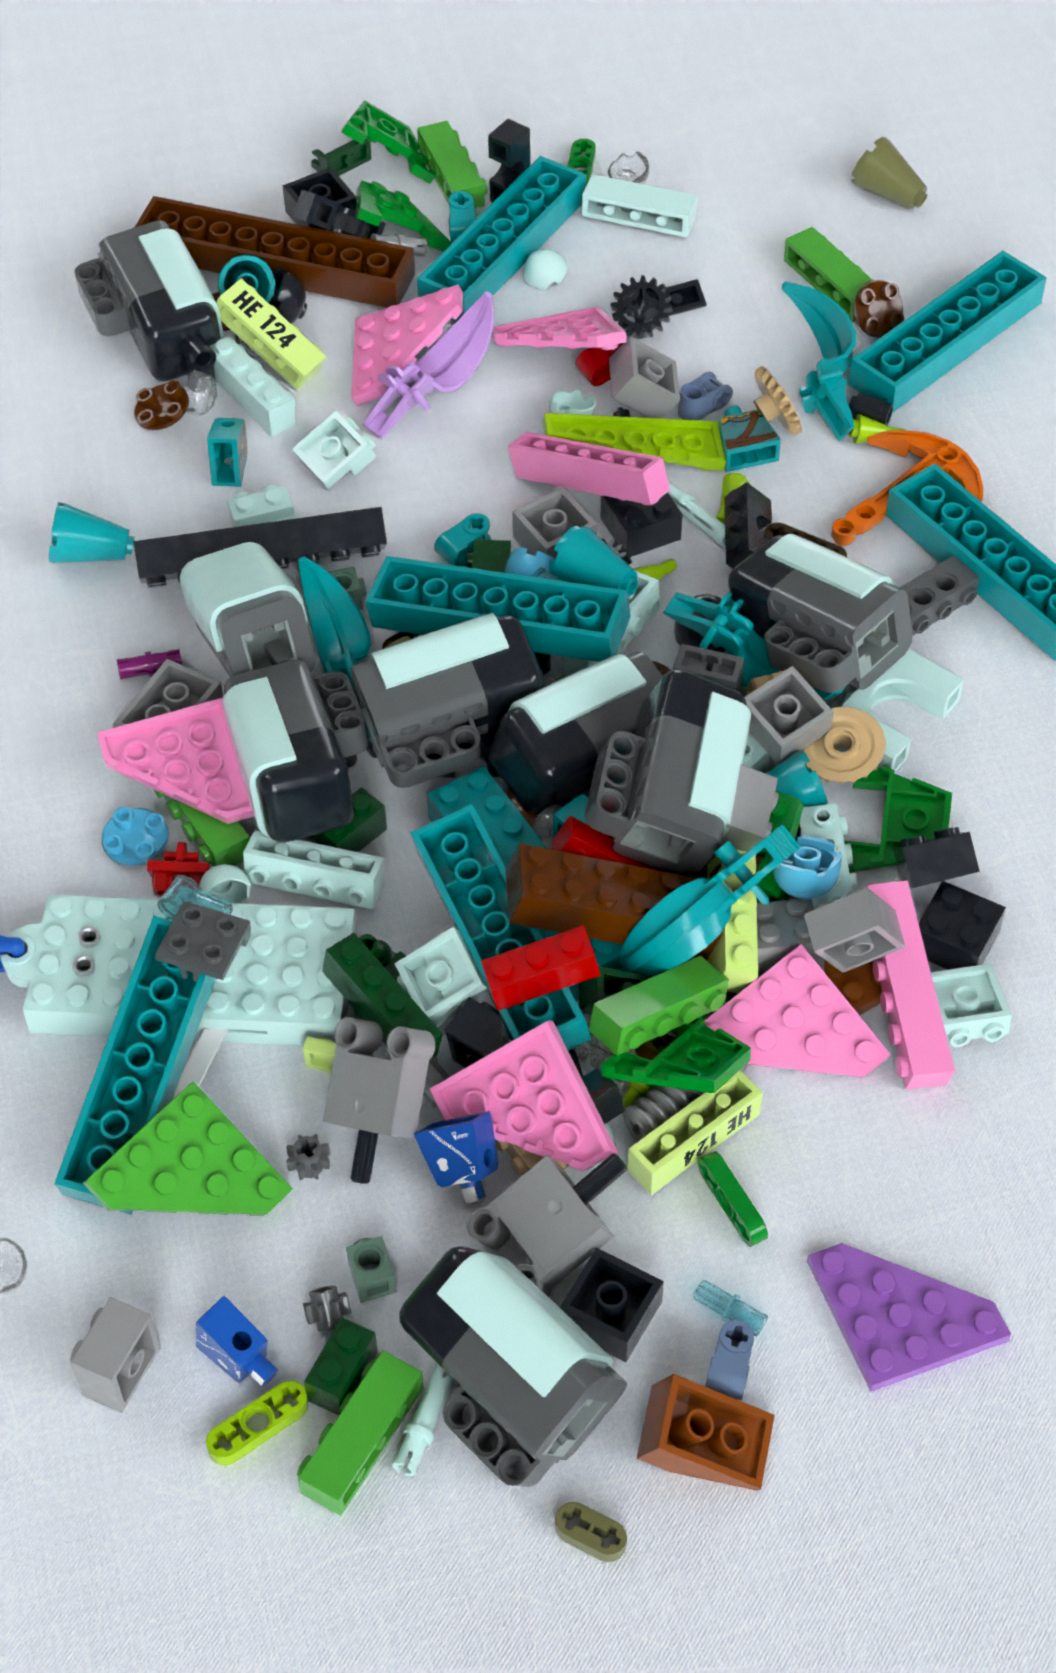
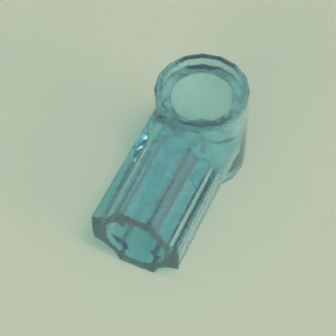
(188, 890)

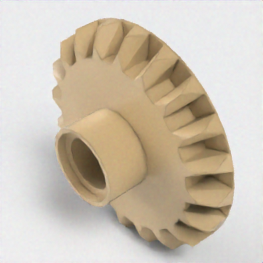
(775, 402)
(854, 731)

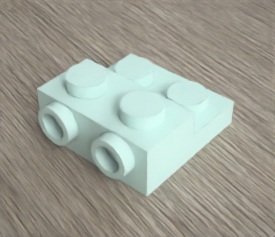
(335, 449)
(261, 507)
(440, 976)
(971, 1004)

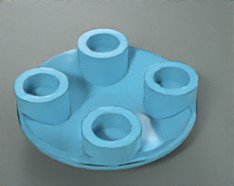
(134, 836)

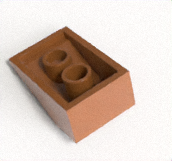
(705, 1434)

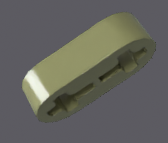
(586, 1539)

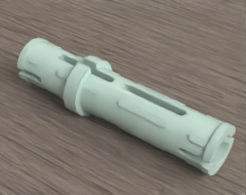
(698, 515)
(419, 1433)

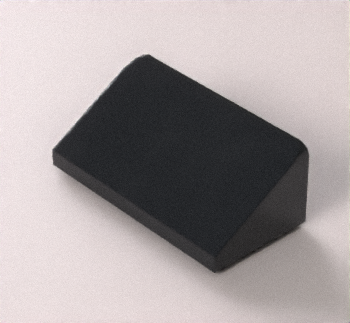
(684, 297)

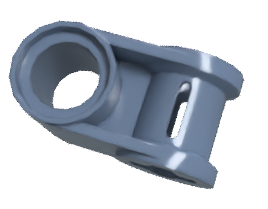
(703, 397)
(730, 1363)

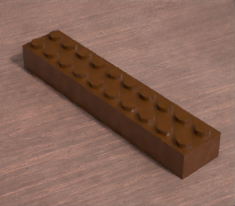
(319, 258)

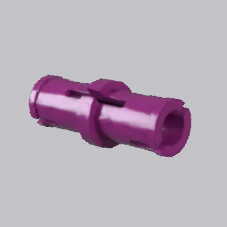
(146, 664)

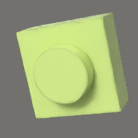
(319, 1053)

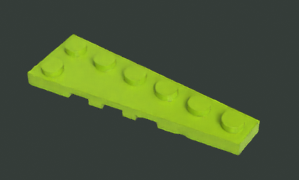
(675, 440)

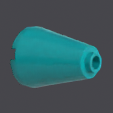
(254, 273)
(86, 537)
(590, 561)
(798, 780)

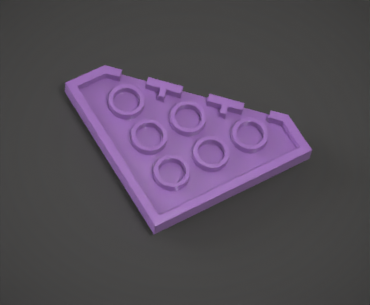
(900, 1318)

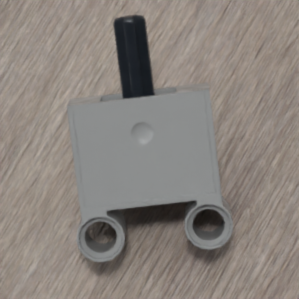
(377, 1091)
(549, 1219)

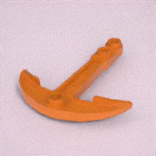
(931, 450)

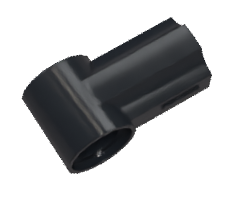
(198, 355)

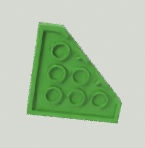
(189, 1163)

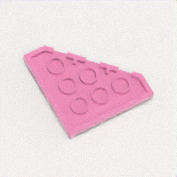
(571, 329)
(396, 337)
(184, 757)
(800, 1022)
(532, 1099)

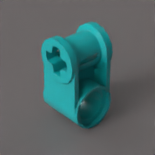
(461, 213)
(459, 540)

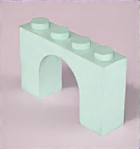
(911, 680)

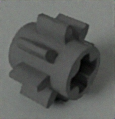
(316, 1153)
(326, 1307)

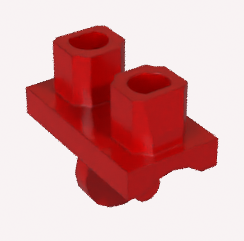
(176, 863)

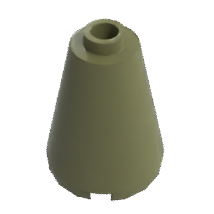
(889, 175)

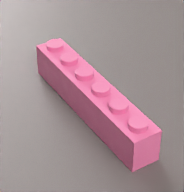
(589, 468)
(911, 999)

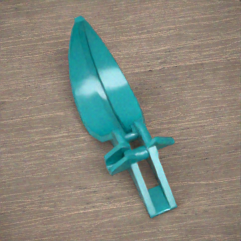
(836, 341)
(724, 617)
(334, 620)
(700, 909)

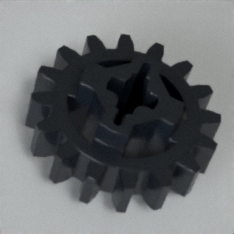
(630, 304)

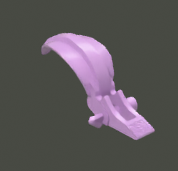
(442, 368)

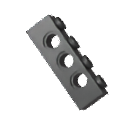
(940, 592)

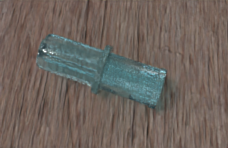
(729, 1306)

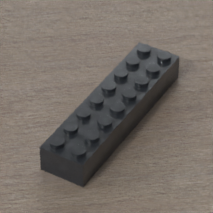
(285, 540)

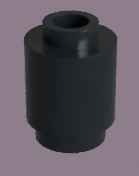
(871, 407)

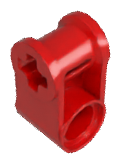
(595, 364)

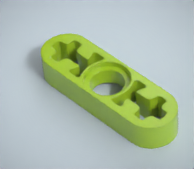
(228, 1430)

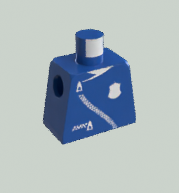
(460, 1152)
(234, 1343)

